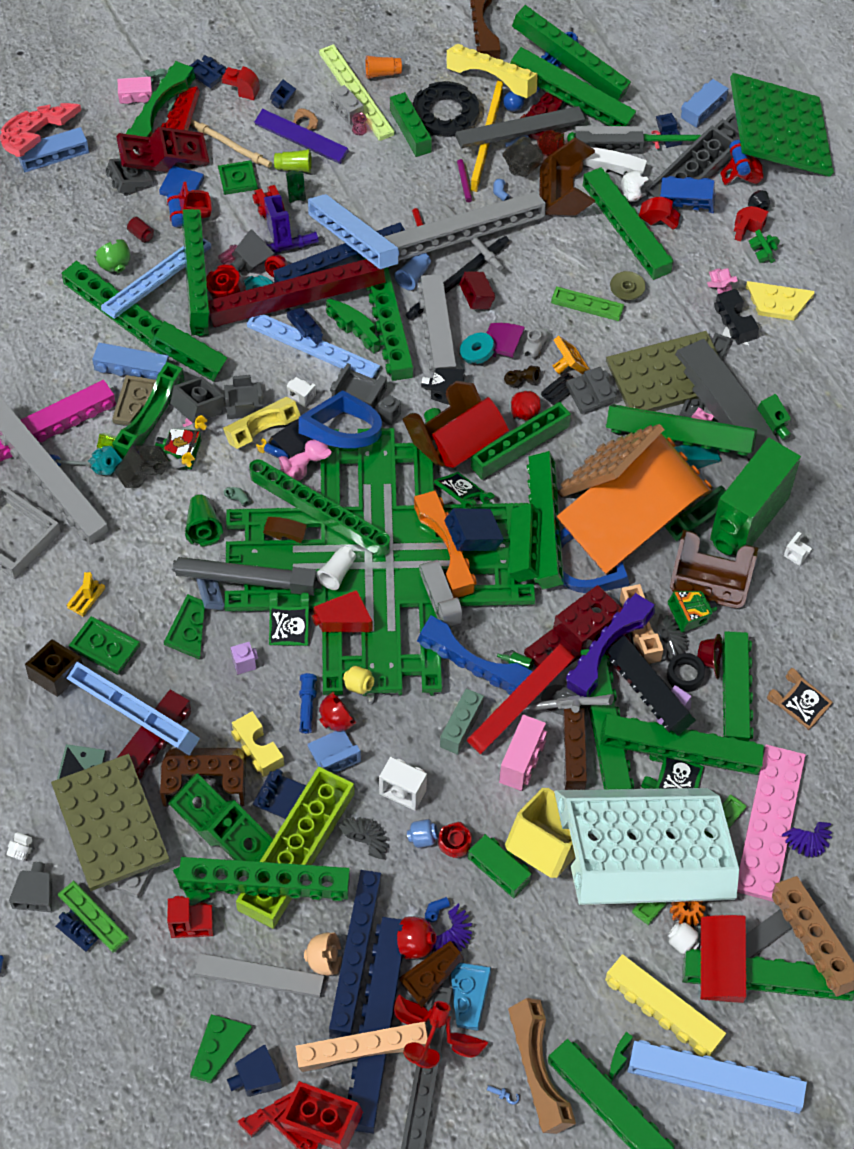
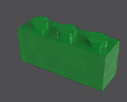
(499, 865)

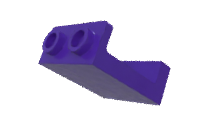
(277, 221)

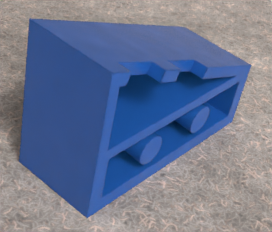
(689, 192)

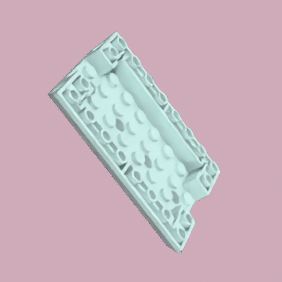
(653, 864)

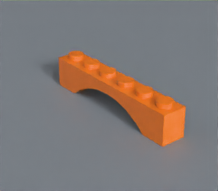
(431, 513)

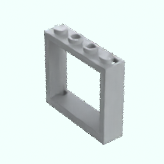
(52, 531)

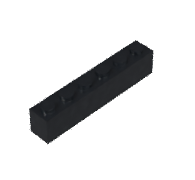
(651, 685)

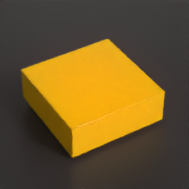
(88, 585)

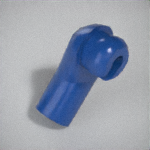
(434, 908)

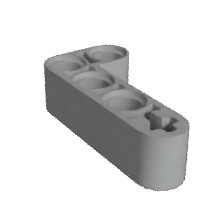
(445, 606)

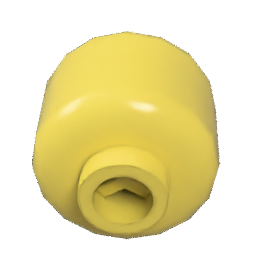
(358, 680)

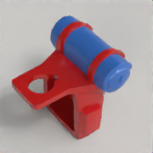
(743, 166)
(187, 200)

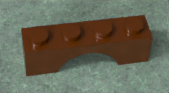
(575, 751)

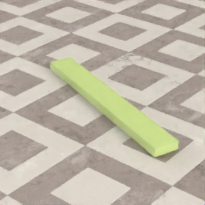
(346, 77)

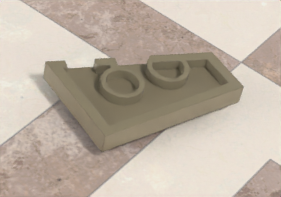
(132, 399)

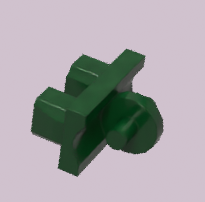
(295, 185)

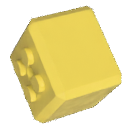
(539, 835)

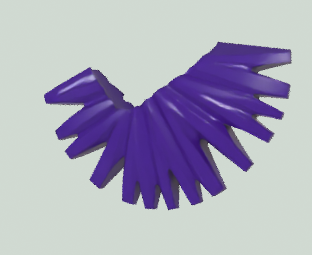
(809, 841)
(457, 932)

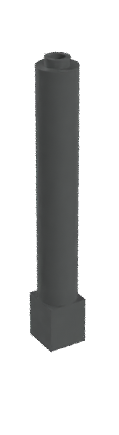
(297, 580)

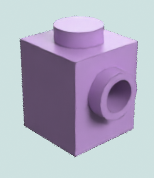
(244, 657)

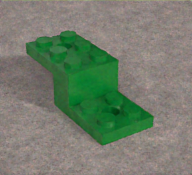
(220, 821)

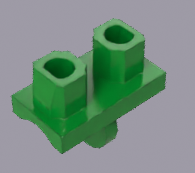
(766, 252)

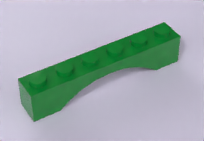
(175, 82)
(158, 401)

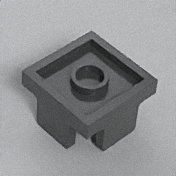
(242, 397)

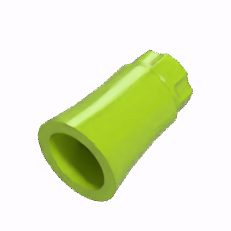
(294, 160)

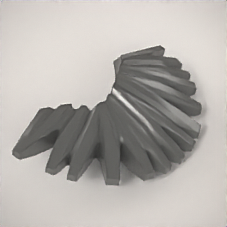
(672, 637)
(365, 834)

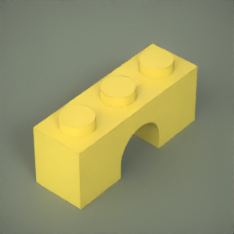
(264, 758)

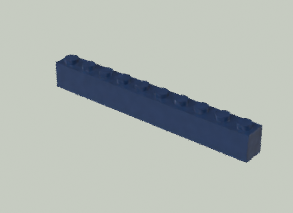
(378, 1016)

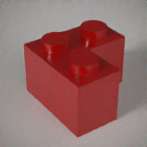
(189, 920)

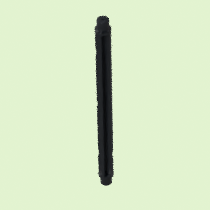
(455, 279)

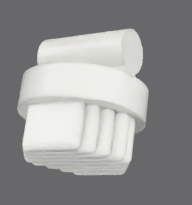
(20, 846)

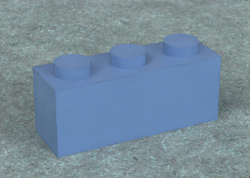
(704, 103)

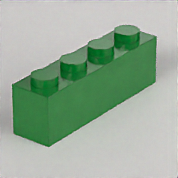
(410, 124)
(188, 351)
(524, 543)

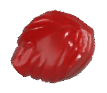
(525, 405)
(455, 840)

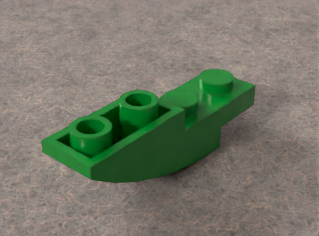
(352, 320)

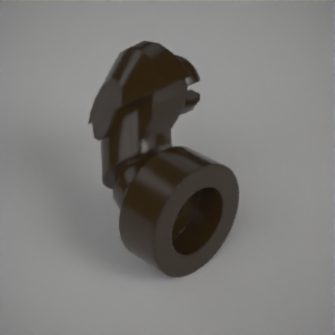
(531, 374)

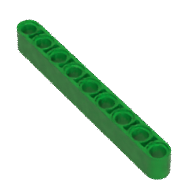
(324, 514)

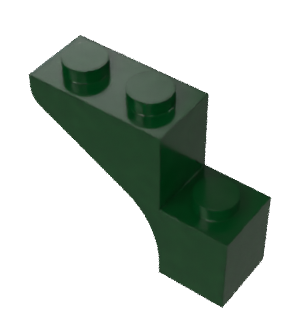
(697, 515)

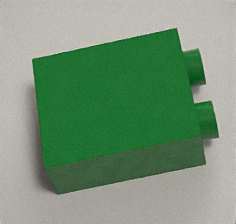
(754, 497)

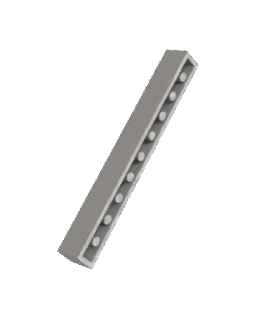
(468, 225)
(50, 476)

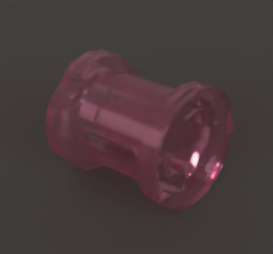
(359, 126)

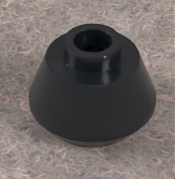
(759, 199)

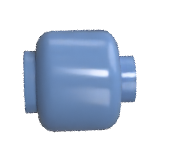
(423, 833)

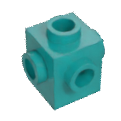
(104, 460)

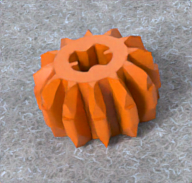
(685, 916)

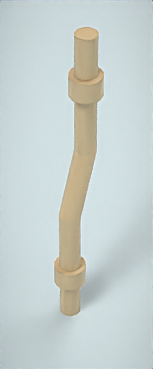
(255, 157)

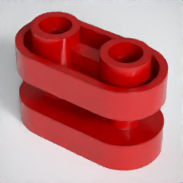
(258, 198)

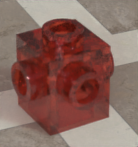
(550, 142)

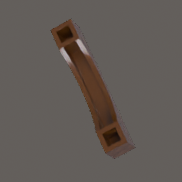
(486, 40)

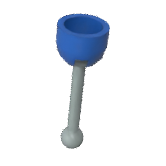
(57, 459)

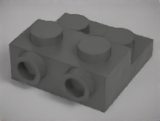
(127, 178)
(592, 390)

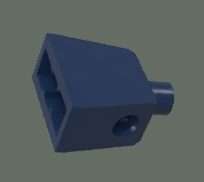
(255, 1073)

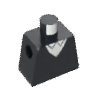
(441, 381)

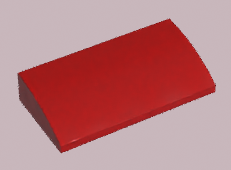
(469, 432)
(723, 958)

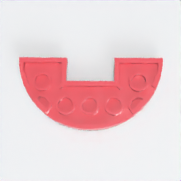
(19, 131)

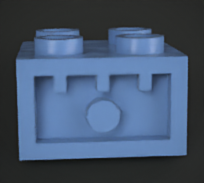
(334, 752)

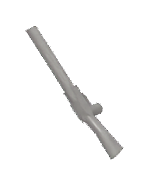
(571, 702)

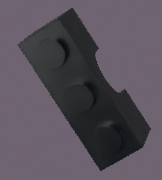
(740, 328)

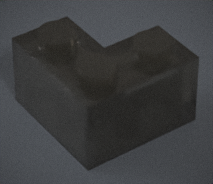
(140, 462)

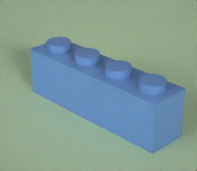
(55, 149)
(128, 361)

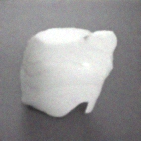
(632, 184)

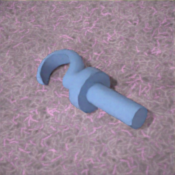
(502, 1093)

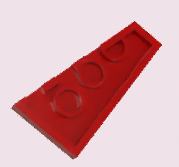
(184, 108)

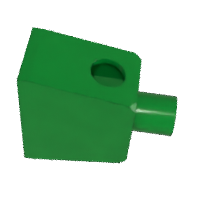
(775, 416)

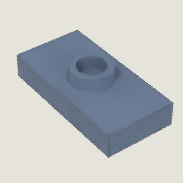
(210, 594)

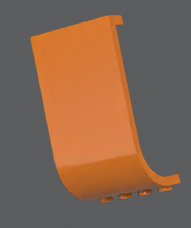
(629, 510)

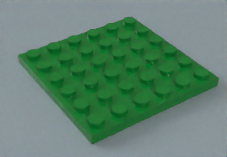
(781, 125)

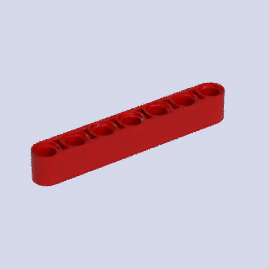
(520, 698)

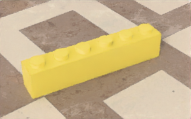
(665, 1007)

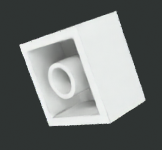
(403, 783)

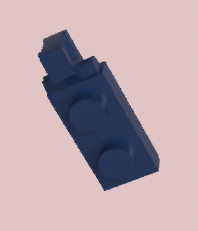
(305, 324)

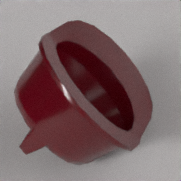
(710, 653)

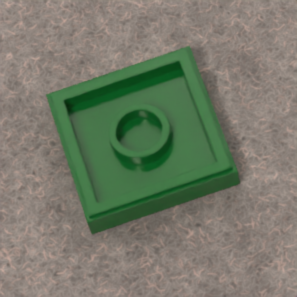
(237, 177)

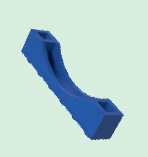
(439, 638)

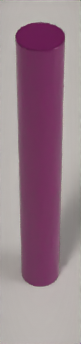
(466, 189)

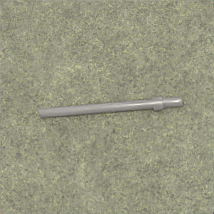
(490, 257)

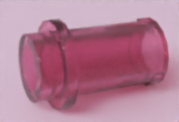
(227, 255)

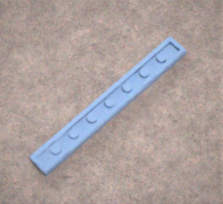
(147, 282)
(323, 351)

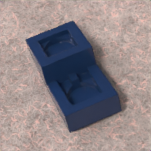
(668, 126)

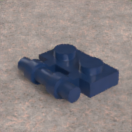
(204, 72)

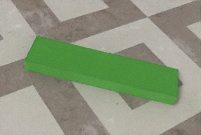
(587, 303)
(93, 916)

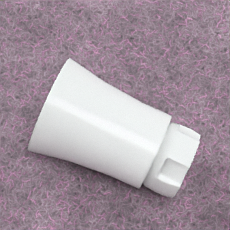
(336, 568)

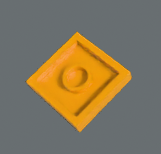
(571, 357)

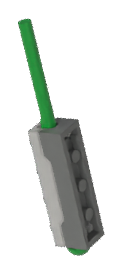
(621, 138)

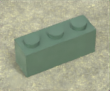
(461, 721)

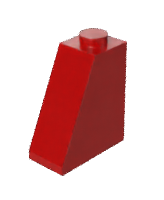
(343, 615)

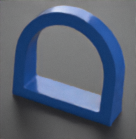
(312, 422)
(607, 582)

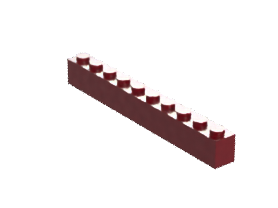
(294, 292)

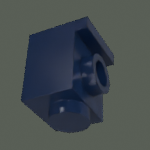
(283, 90)

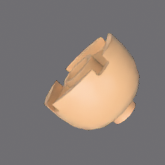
(323, 954)

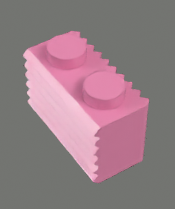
(134, 90)

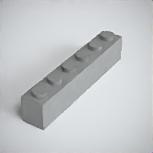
(437, 322)

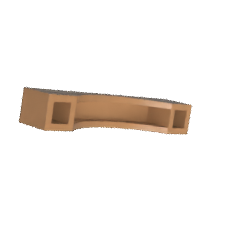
(528, 1024)

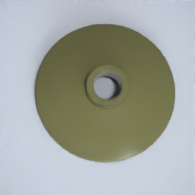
(627, 285)

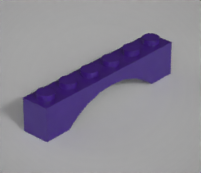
(633, 616)

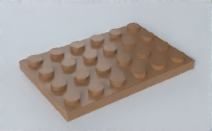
(610, 460)

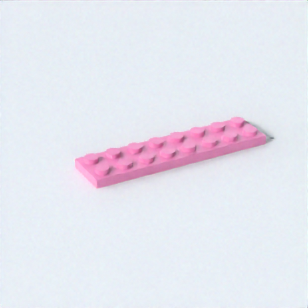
(769, 819)

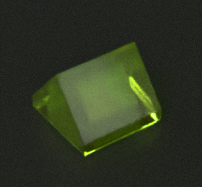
(105, 440)

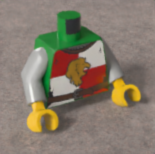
(183, 443)

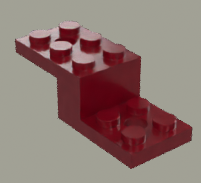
(162, 149)
(576, 626)

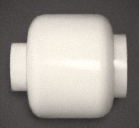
(683, 937)

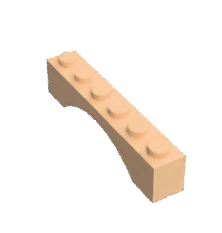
(341, 1049)

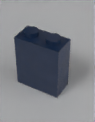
(473, 529)

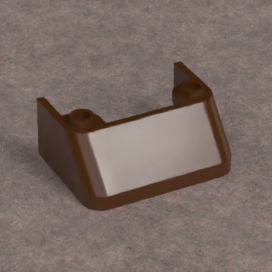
(557, 179)

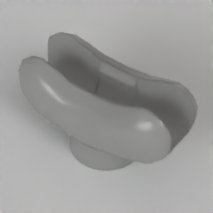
(535, 341)

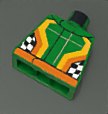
(691, 609)

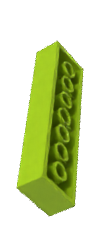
(300, 839)

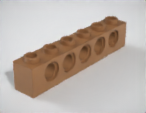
(815, 924)

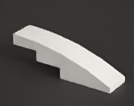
(614, 161)

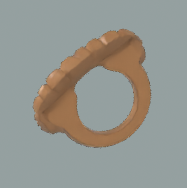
(301, 113)

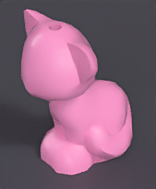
(297, 465)

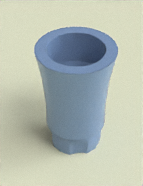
(412, 271)

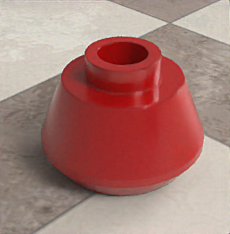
(273, 263)

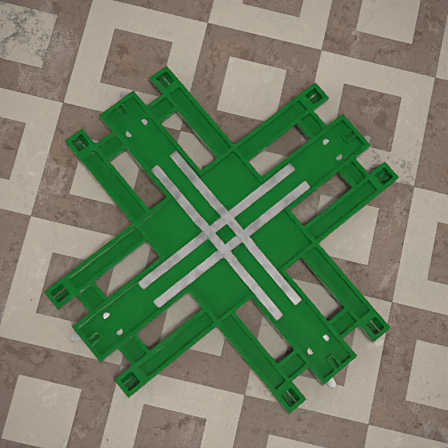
(381, 581)

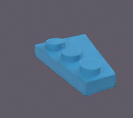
(469, 993)

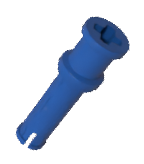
(307, 695)

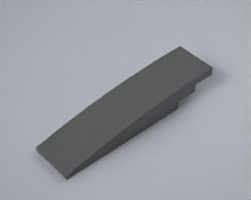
(704, 156)
(722, 391)

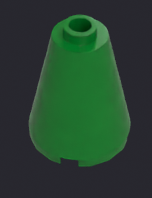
(202, 522)

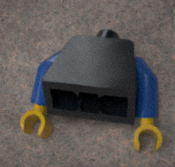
(285, 442)

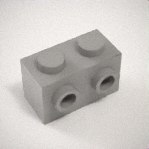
(345, 103)

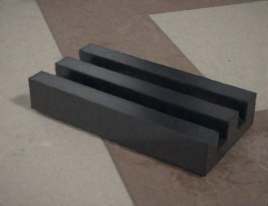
(556, 384)

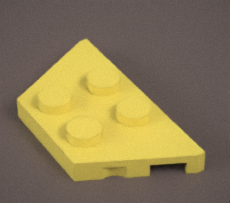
(778, 300)

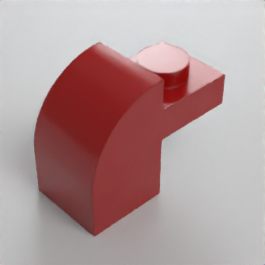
(244, 79)
(659, 209)
(749, 219)

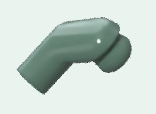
(237, 494)

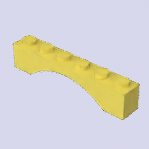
(519, 80)

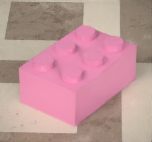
(523, 753)

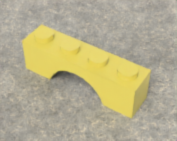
(275, 414)

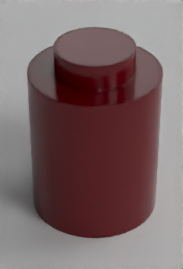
(140, 229)

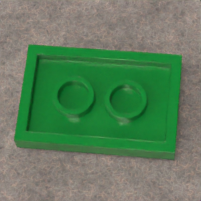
(104, 645)

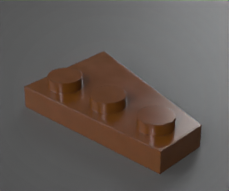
(431, 973)

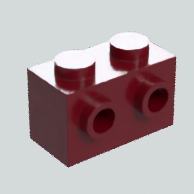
(477, 290)

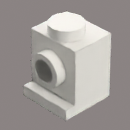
(301, 391)

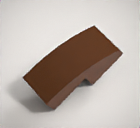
(279, 527)

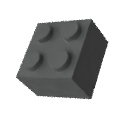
(197, 398)

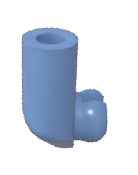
(498, 187)

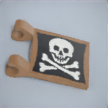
(802, 701)

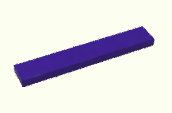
(301, 136)

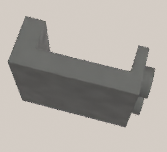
(360, 386)

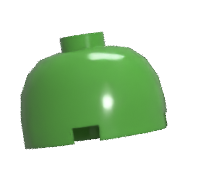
(113, 257)

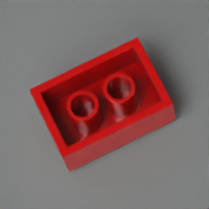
(321, 1116)

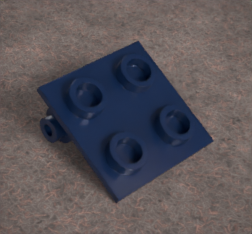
(278, 794)
(76, 930)

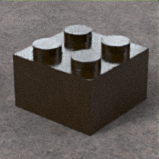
(52, 666)

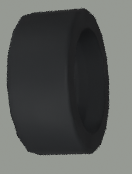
(688, 659)

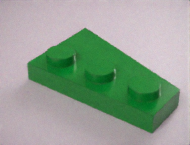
(187, 628)
(218, 1044)

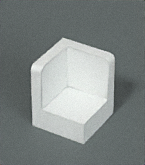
(796, 550)

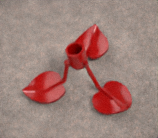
(423, 1056)

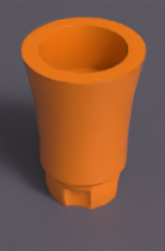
(382, 66)

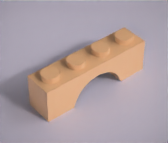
(645, 639)

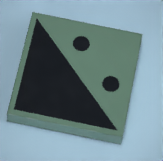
(79, 758)

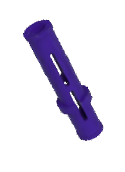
(299, 241)

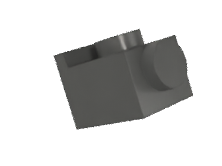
(389, 409)

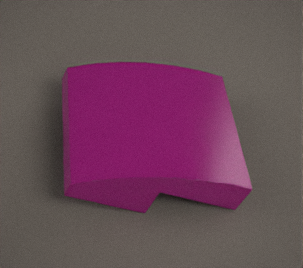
(506, 338)

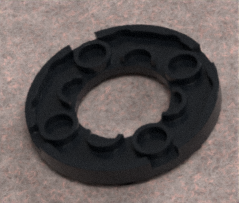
(449, 90)

